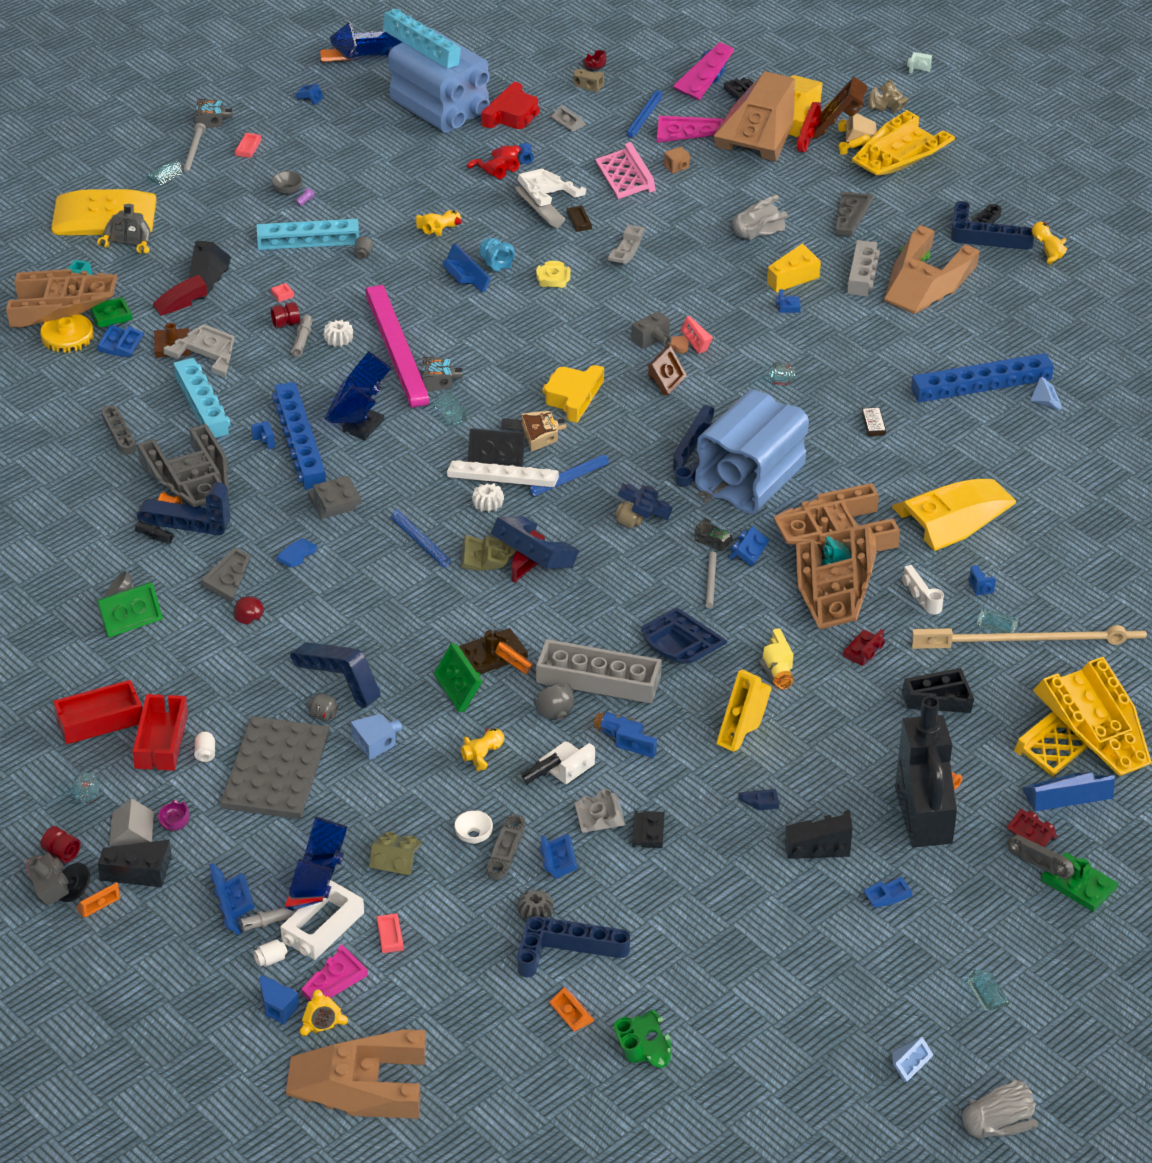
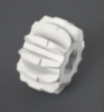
(338, 333)
(487, 497)

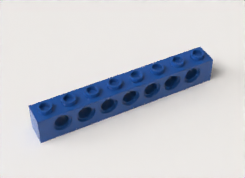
(981, 377)
(298, 435)

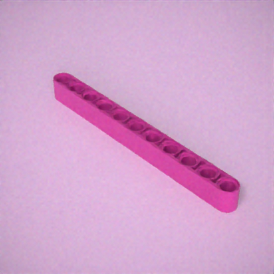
(397, 346)

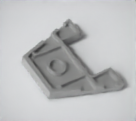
(207, 342)

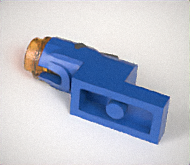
(627, 732)

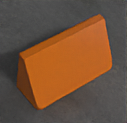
(332, 55)
(514, 658)
(99, 900)
(571, 1010)

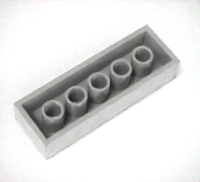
(599, 671)

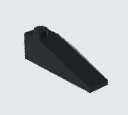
(209, 263)

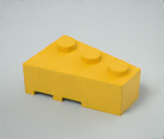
(793, 269)

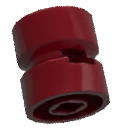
(285, 315)
(60, 844)

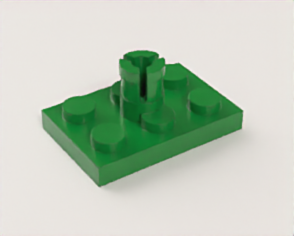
(129, 609)
(457, 677)
(1085, 886)

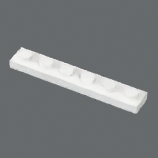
(503, 473)

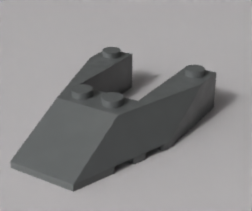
(189, 474)

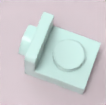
(920, 62)

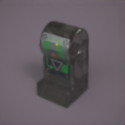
(712, 536)

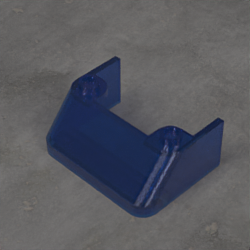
(362, 44)
(354, 394)

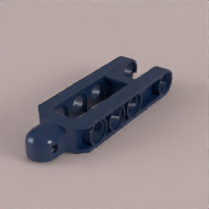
(684, 475)

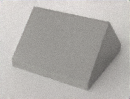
(131, 824)

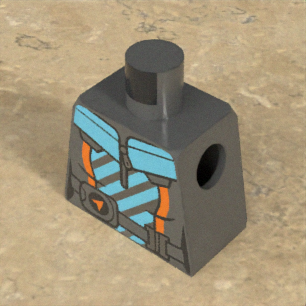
(211, 113)
(438, 373)

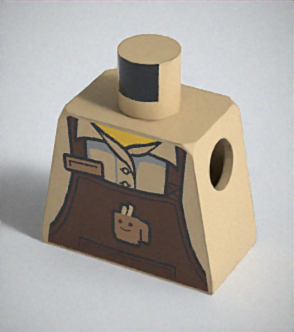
(541, 428)

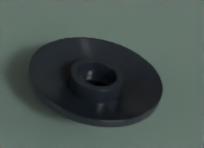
(78, 878)

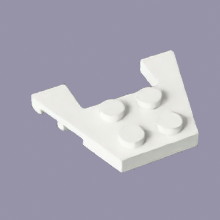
(540, 182)

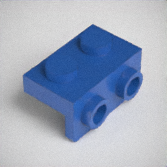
(750, 546)
(558, 856)

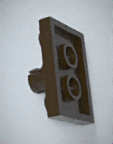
(482, 651)

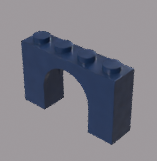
(516, 534)

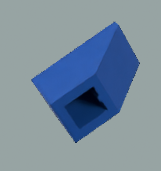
(278, 1000)

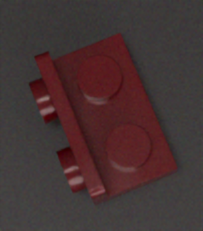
(864, 647)
(1030, 827)

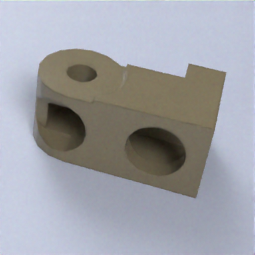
(588, 80)

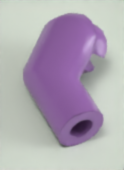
(308, 194)

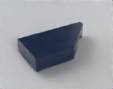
(760, 799)

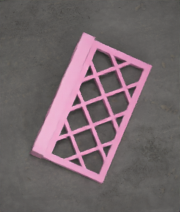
(636, 167)

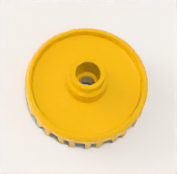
(67, 333)

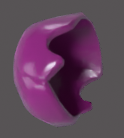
(174, 816)

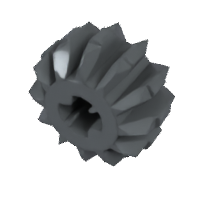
(535, 904)

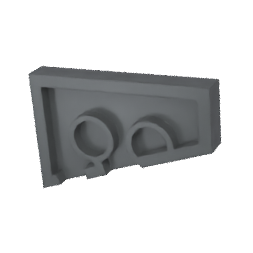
(227, 574)

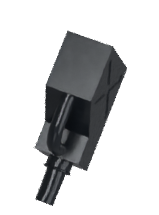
(925, 777)

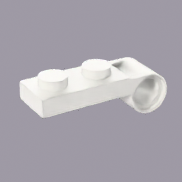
(929, 598)

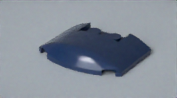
(680, 637)

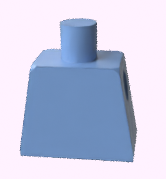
(375, 734)

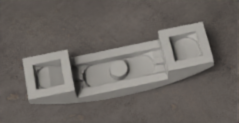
(628, 246)

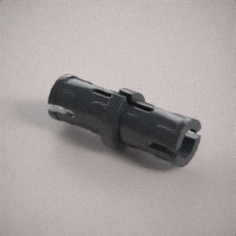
(154, 532)
(541, 768)

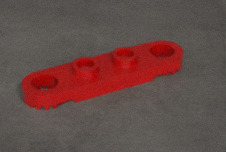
(809, 125)

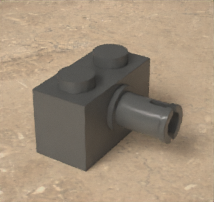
(651, 330)
(48, 878)

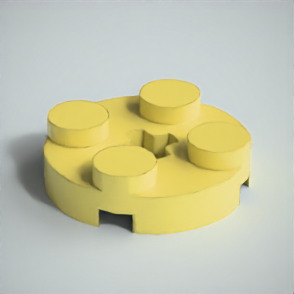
(547, 278)

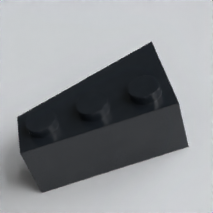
(947, 686)
(820, 838)
(136, 863)

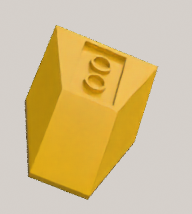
(805, 93)
(1099, 714)

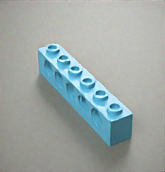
(421, 38)
(307, 234)
(201, 397)

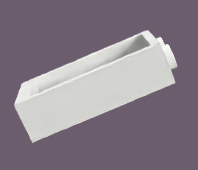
(315, 944)

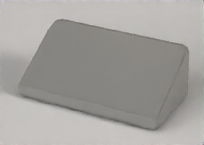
(568, 119)

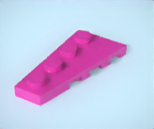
(701, 76)
(679, 128)

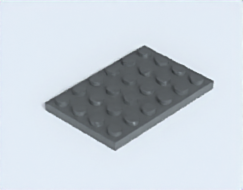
(275, 767)

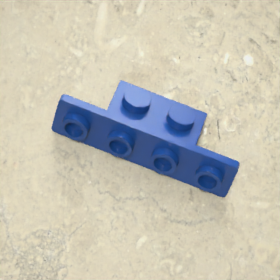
(465, 269)
(233, 895)

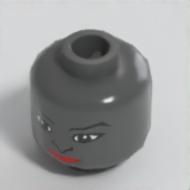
(323, 707)

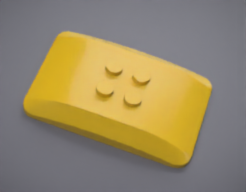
(90, 210)

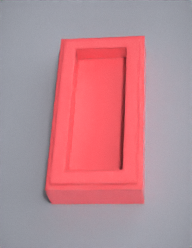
(248, 145)
(389, 933)

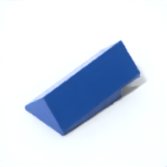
(1070, 790)

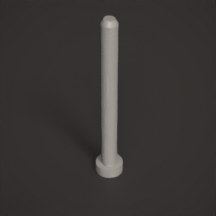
(199, 129)

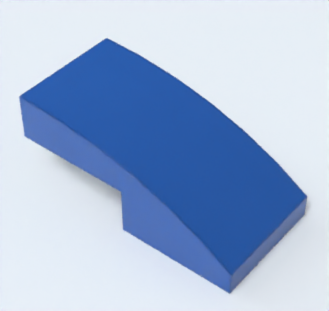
(295, 553)
(887, 894)

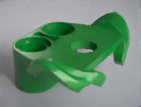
(632, 1035)

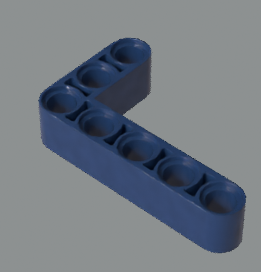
(988, 233)
(185, 517)
(340, 660)
(570, 936)

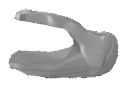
(759, 220)
(1000, 1108)

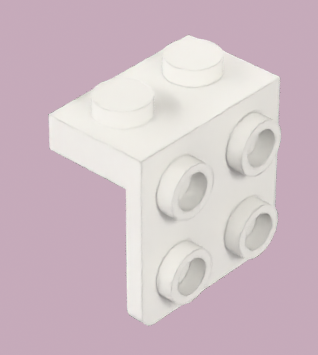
(572, 761)

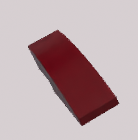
(181, 295)
(521, 563)

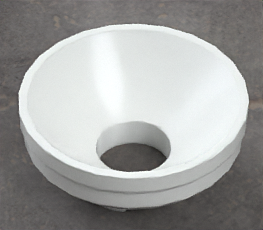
(473, 821)

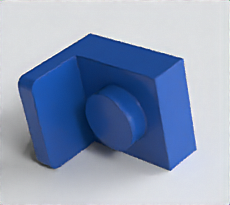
(310, 91)
(787, 304)
(264, 432)
(979, 583)

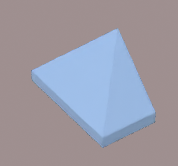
(1046, 394)
(911, 1058)

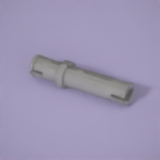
(303, 331)
(263, 919)

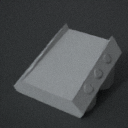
(600, 812)

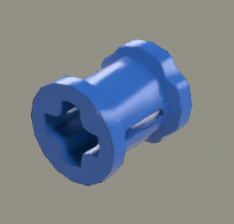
(526, 155)

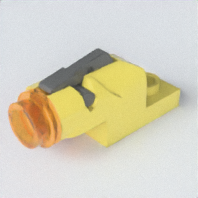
(778, 660)

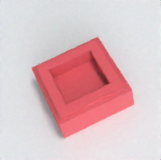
(282, 292)

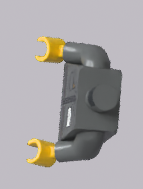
(127, 228)

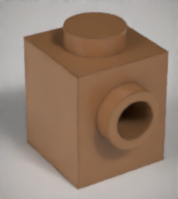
(676, 160)

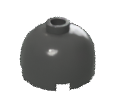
(555, 702)

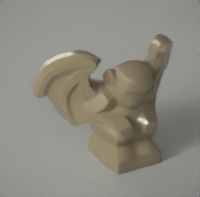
(890, 98)

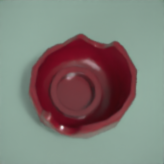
(596, 61)
(248, 609)

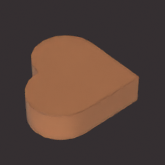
(679, 344)

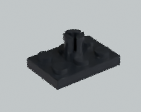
(496, 447)

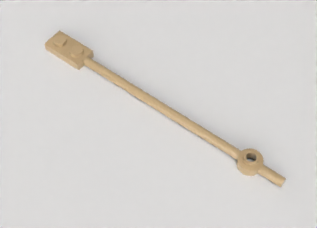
(944, 637)

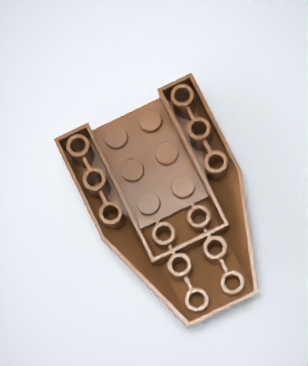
(760, 117)

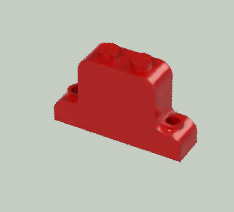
(511, 109)

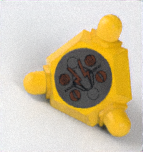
(321, 1014)

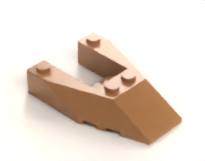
(918, 284)
(56, 295)
(833, 516)
(836, 589)
(348, 1075)

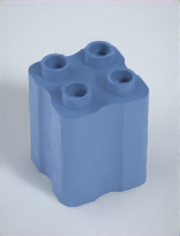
(437, 93)
(752, 450)

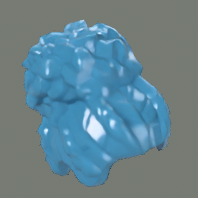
(497, 254)

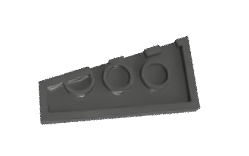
(851, 212)

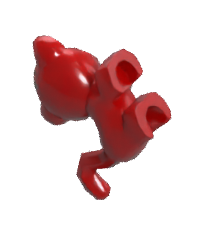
(504, 160)

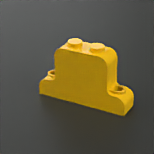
(573, 389)
(743, 710)

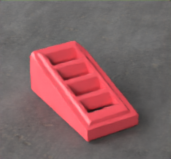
(705, 337)

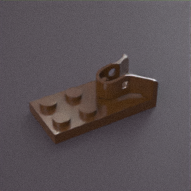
(845, 101)

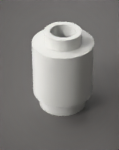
(204, 747)
(270, 953)

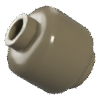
(627, 517)

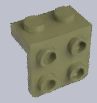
(394, 853)

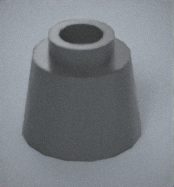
(363, 247)

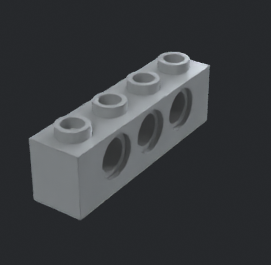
(863, 268)

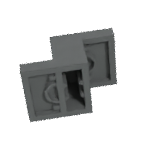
(334, 497)

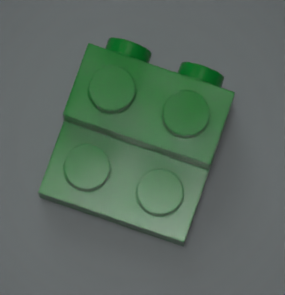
(111, 312)

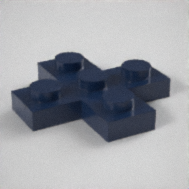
(645, 501)

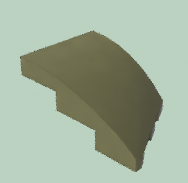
(485, 553)

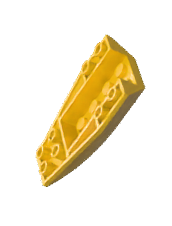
(899, 145)
(956, 510)

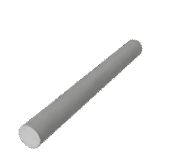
(711, 580)

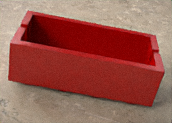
(98, 711)
(160, 732)

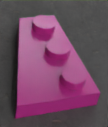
(337, 975)

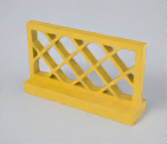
(1044, 730)

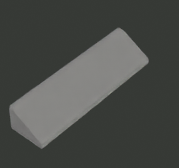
(548, 212)

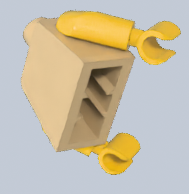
(858, 132)

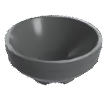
(287, 182)
(121, 583)

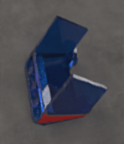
(316, 868)

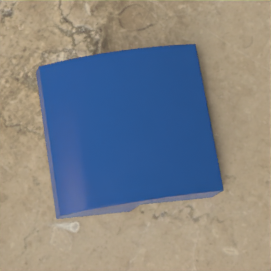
(120, 341)

